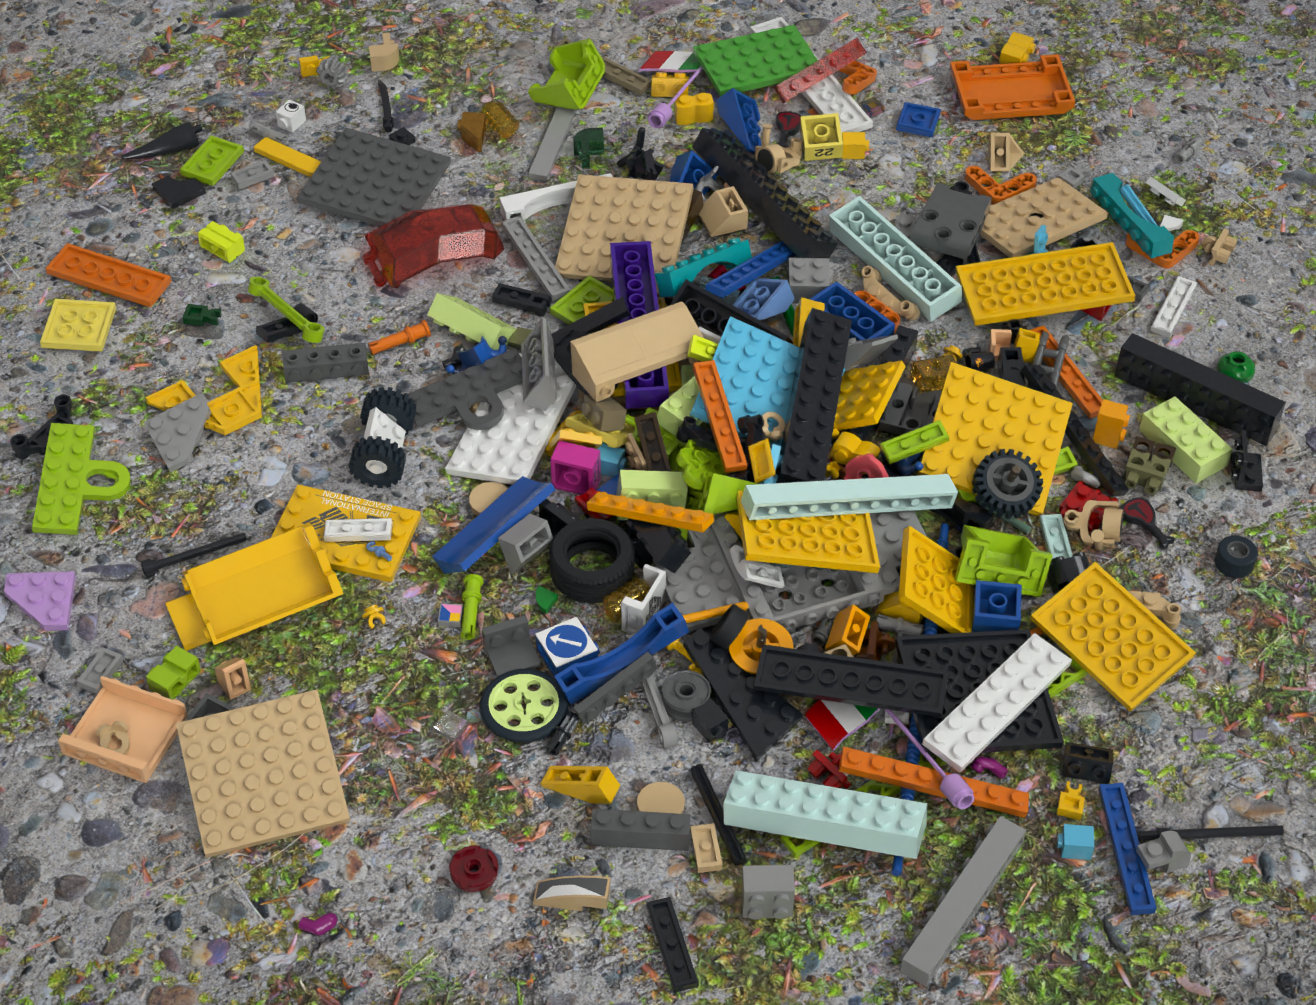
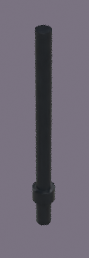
(1214, 832)

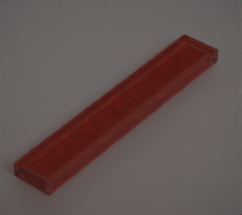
(820, 70)

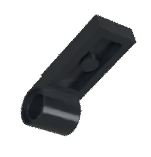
(284, 327)

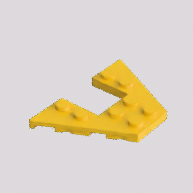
(231, 409)

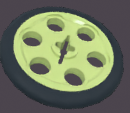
(526, 731)

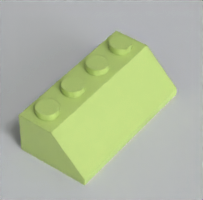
(468, 320)

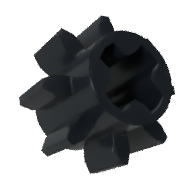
(1014, 326)

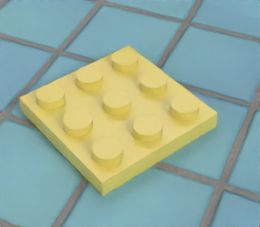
(78, 325)

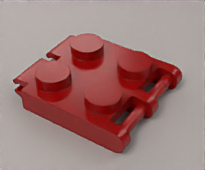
(1078, 497)

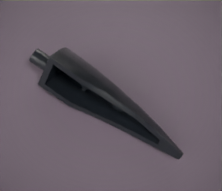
(174, 140)

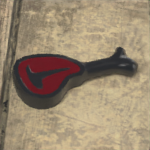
(789, 125)
(1141, 512)

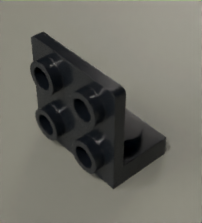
(1247, 466)

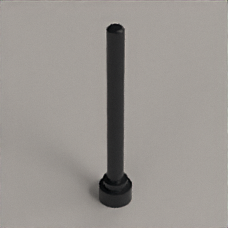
(150, 567)

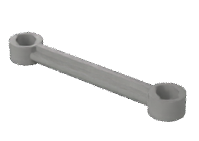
(666, 730)

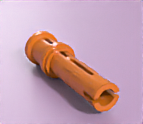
(408, 335)

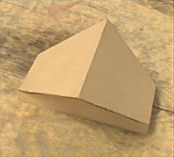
(1003, 152)

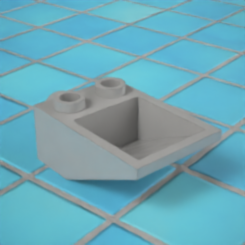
(865, 351)

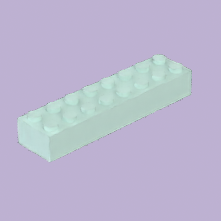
(896, 258)
(825, 814)

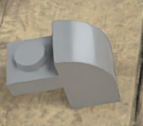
(1165, 851)

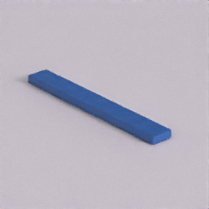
(750, 270)

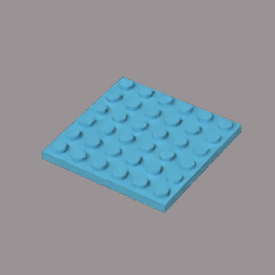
(754, 373)

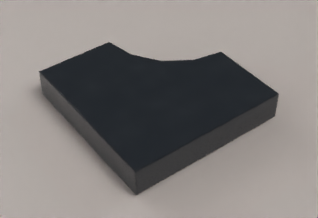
(178, 192)

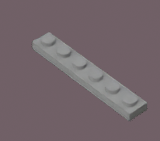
(535, 258)

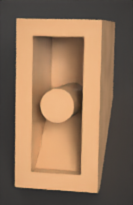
(233, 677)

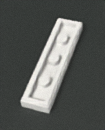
(1173, 306)

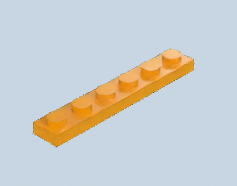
(650, 512)

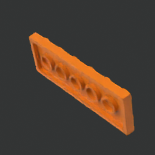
(108, 275)

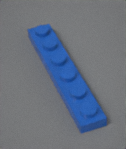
(1124, 843)

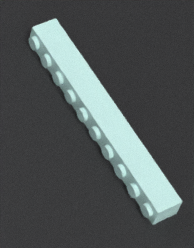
(848, 496)

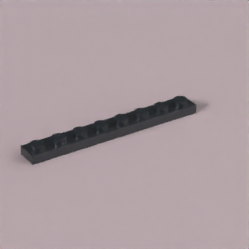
(1079, 436)

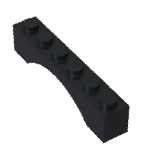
(961, 513)

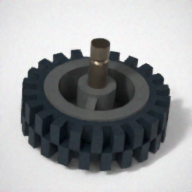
(1007, 483)

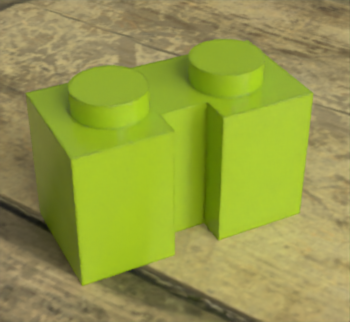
(174, 674)

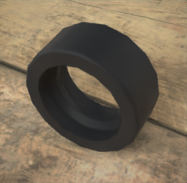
(729, 626)

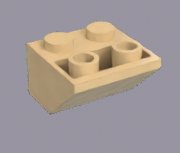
(724, 212)

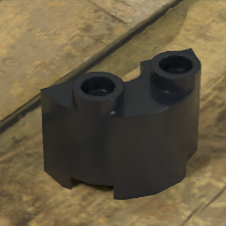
(1064, 571)

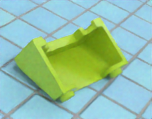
(575, 76)

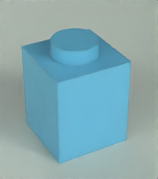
(612, 460)
(1076, 842)

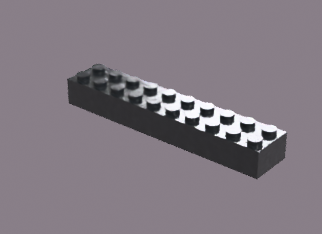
(764, 194)
(814, 398)

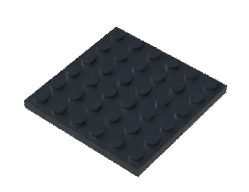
(970, 662)

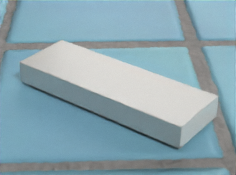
(358, 530)

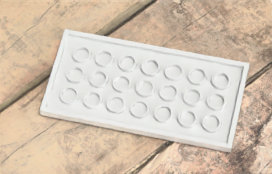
(516, 442)

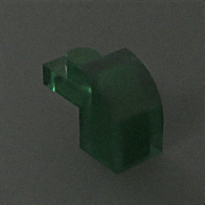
(587, 143)

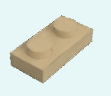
(706, 848)

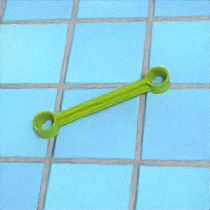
(312, 331)

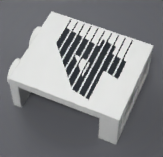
(636, 613)

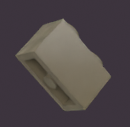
(604, 414)

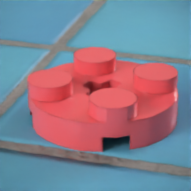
(864, 463)

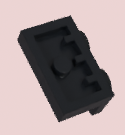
(1087, 762)

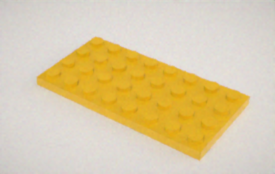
(1044, 283)

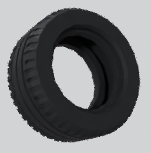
(591, 535)

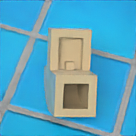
(384, 56)

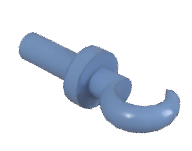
(379, 550)

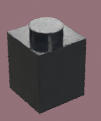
(710, 721)

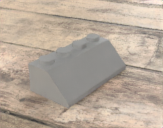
(539, 367)

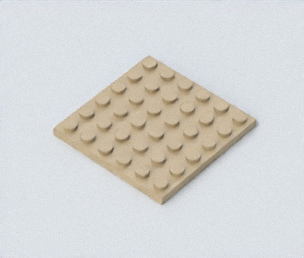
(621, 211)
(262, 773)

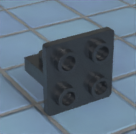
(556, 515)

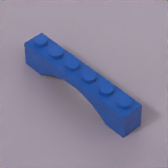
(590, 675)

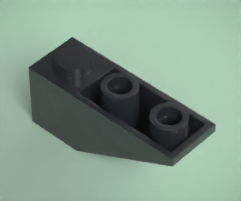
(1010, 365)

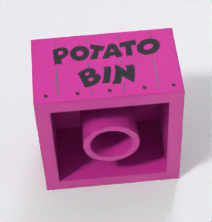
(575, 468)

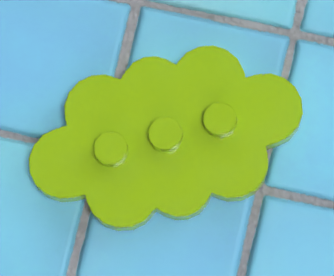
(697, 462)

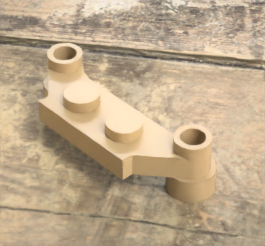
(872, 285)
(1160, 607)

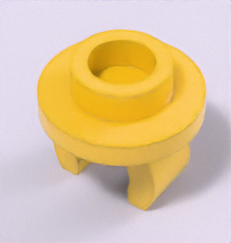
(954, 351)
(374, 612)

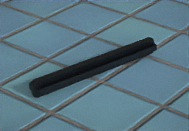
(717, 814)

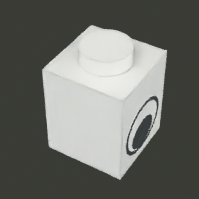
(290, 116)

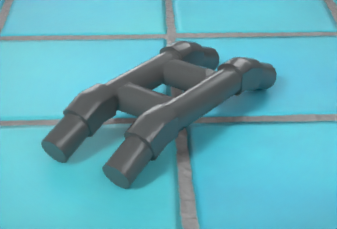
(1057, 354)

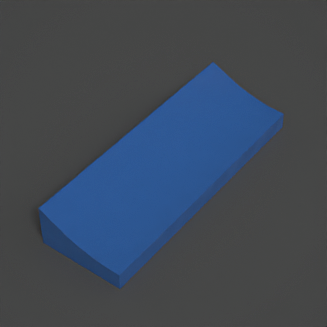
(490, 524)

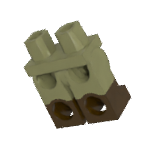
(1146, 472)

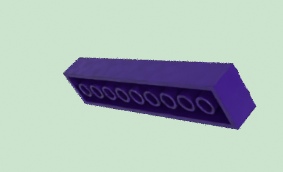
(635, 281)

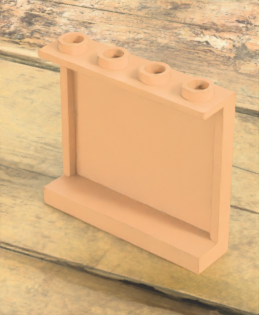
(150, 729)

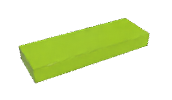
(914, 442)

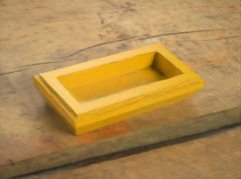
(761, 461)

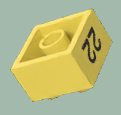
(821, 137)

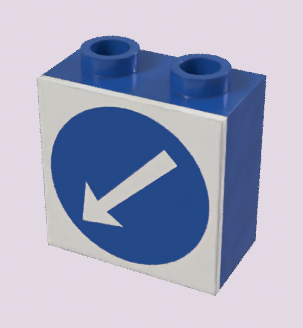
(565, 645)

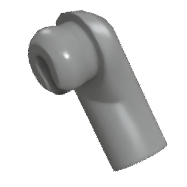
(1078, 474)

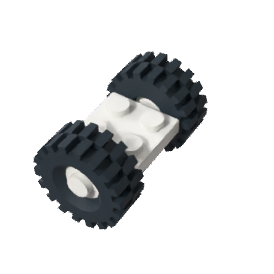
(380, 455)

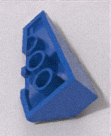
(742, 117)
(690, 169)

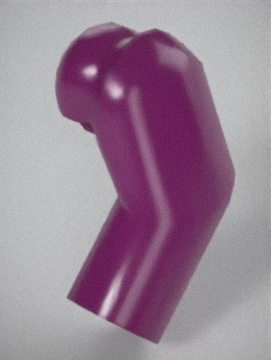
(990, 764)
(320, 925)

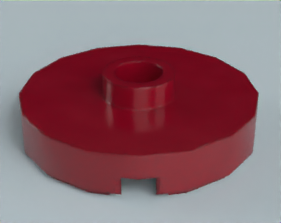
(473, 858)

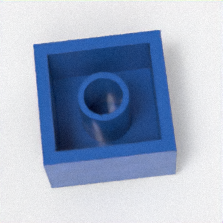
(996, 606)

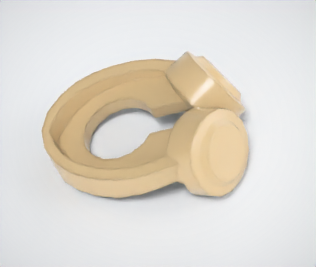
(777, 432)
(120, 730)

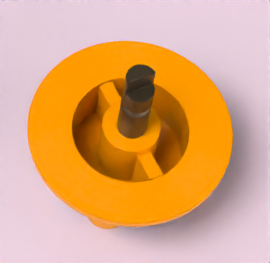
(748, 644)

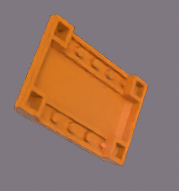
(1013, 88)

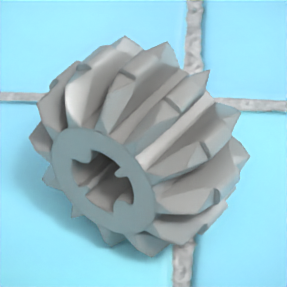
(332, 72)

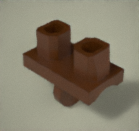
(878, 643)

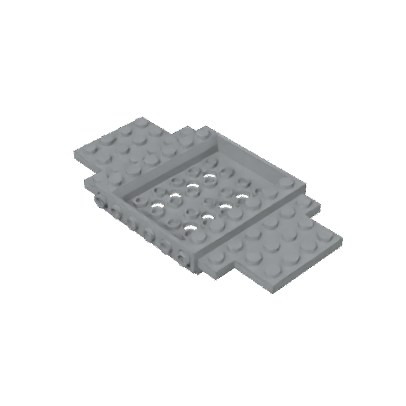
(712, 581)

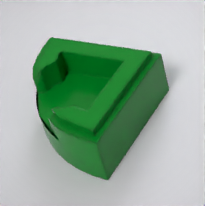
(545, 599)

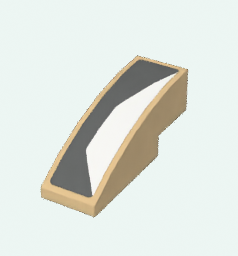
(573, 892)

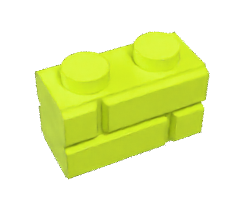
(221, 241)

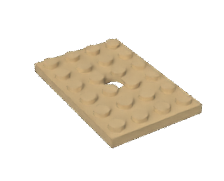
(1062, 209)

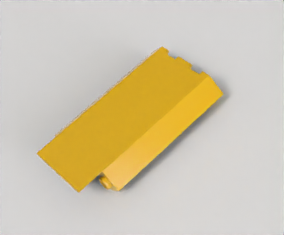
(253, 588)

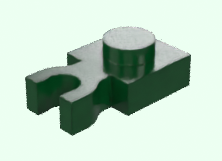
(200, 314)

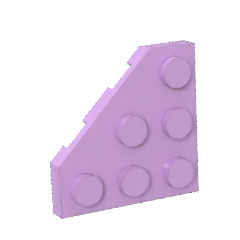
(43, 596)

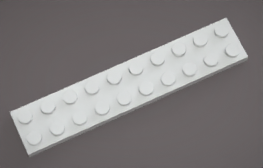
(828, 95)

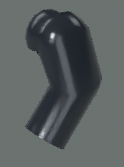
(454, 360)

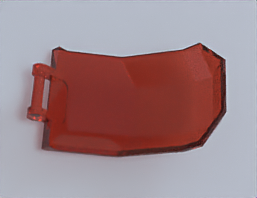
(429, 238)

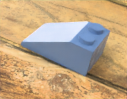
(765, 298)

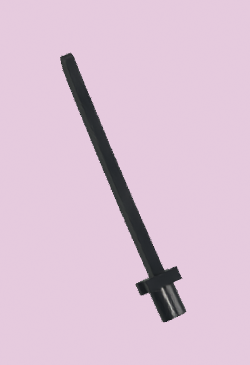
(388, 122)

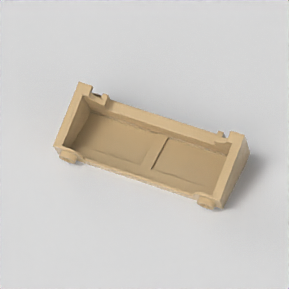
(632, 349)

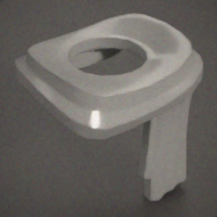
(707, 181)

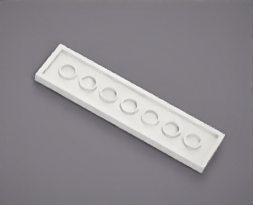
(996, 702)

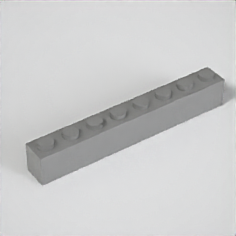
(962, 901)

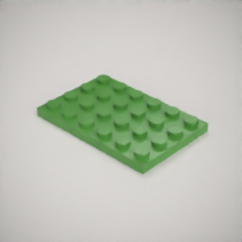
(754, 59)

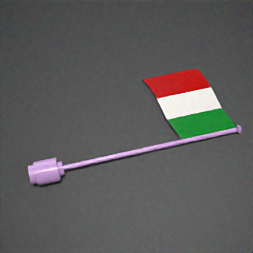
(670, 62)
(839, 720)

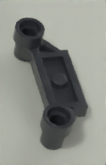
(752, 426)
(701, 436)
(38, 441)

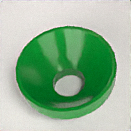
(1240, 371)

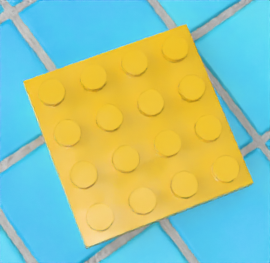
(866, 393)
(930, 585)

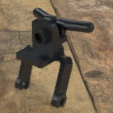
(641, 162)

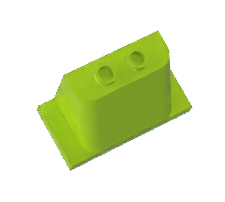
(718, 494)
(1002, 559)

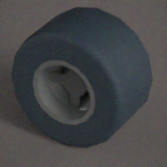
(1236, 556)

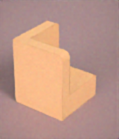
(998, 339)

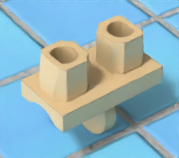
(1220, 248)

